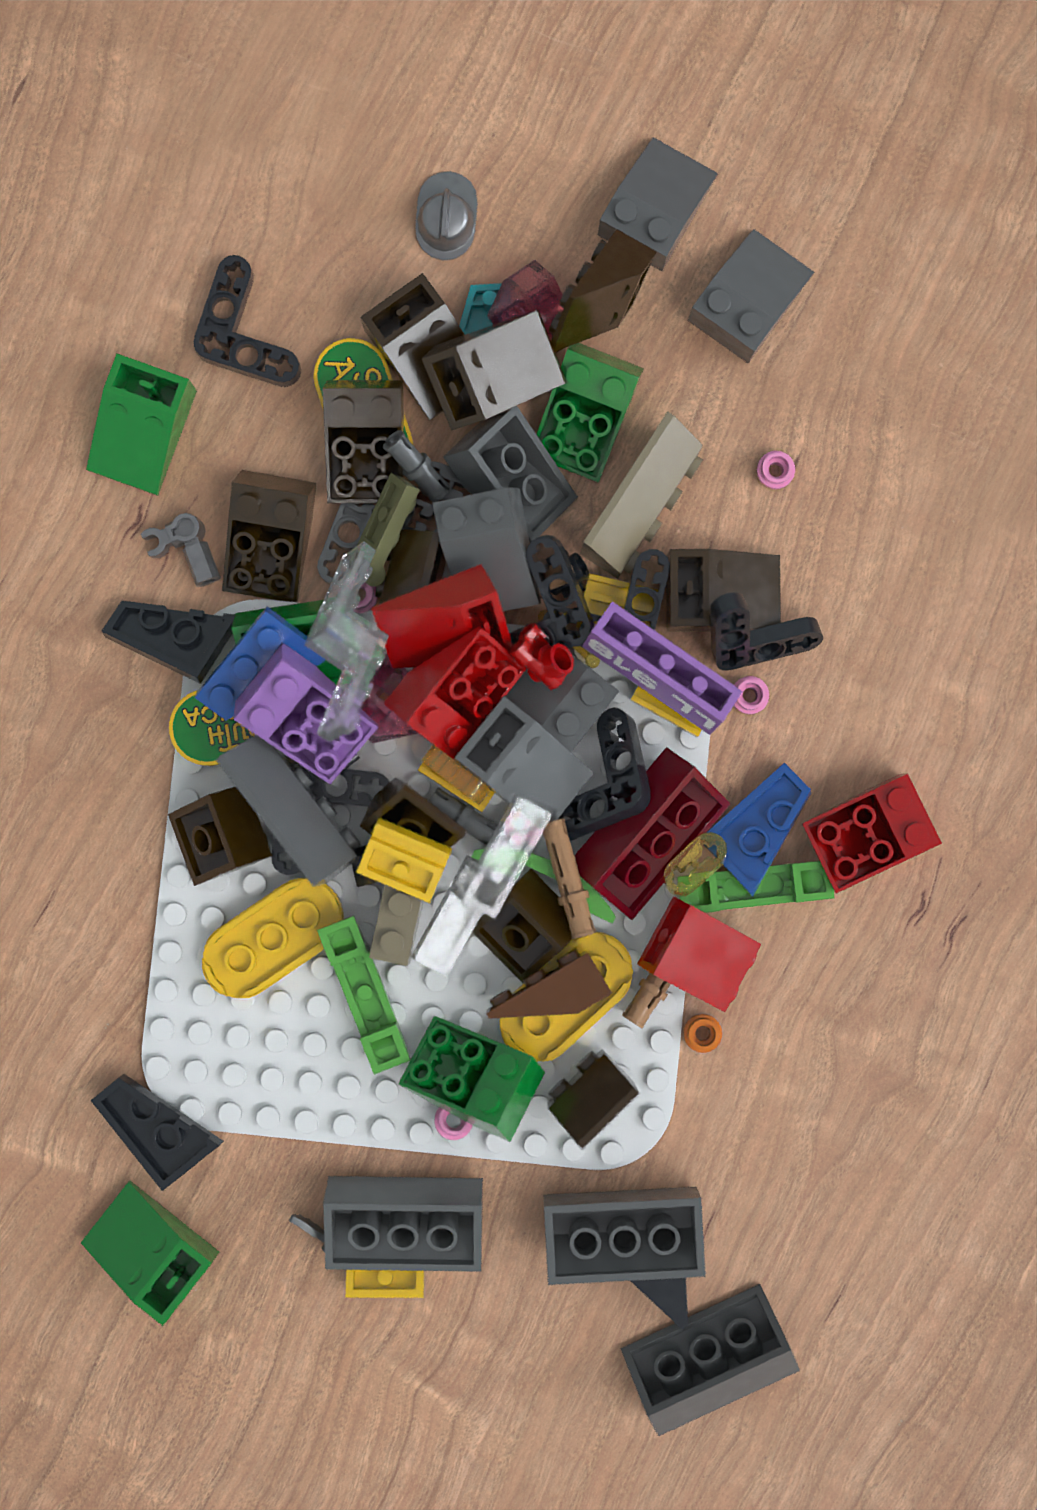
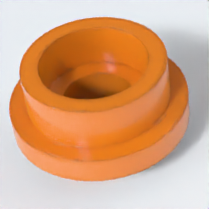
(713, 1039)

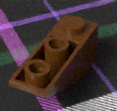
(560, 992)

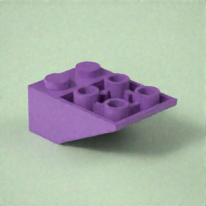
(286, 710)

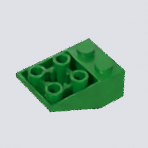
(587, 410)
(139, 423)
(473, 1077)
(148, 1252)

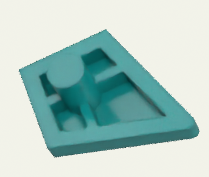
(477, 307)

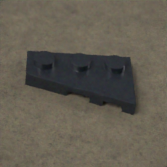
(169, 637)
(154, 1131)

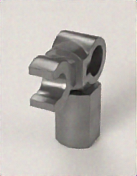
(186, 531)

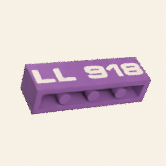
(662, 668)

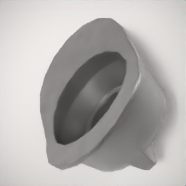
(446, 215)

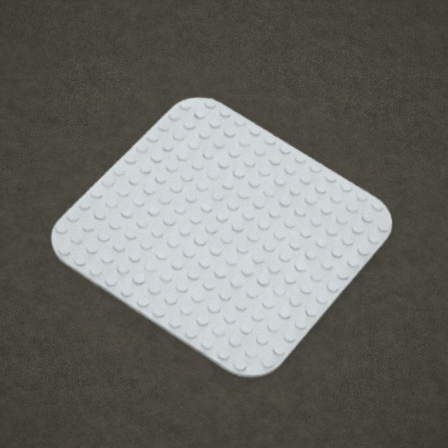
(294, 1053)

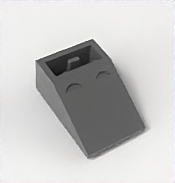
(523, 759)

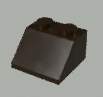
(412, 564)
(411, 811)
(219, 835)
(527, 928)
(591, 1097)

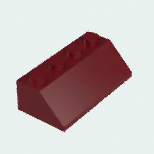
(631, 856)

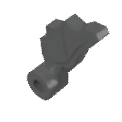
(308, 1226)

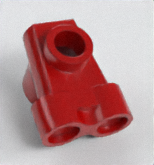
(543, 662)

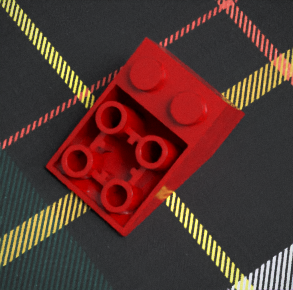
(439, 615)
(455, 690)
(871, 832)

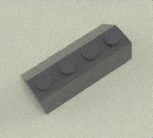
(291, 809)
(403, 1223)
(624, 1235)
(711, 1361)

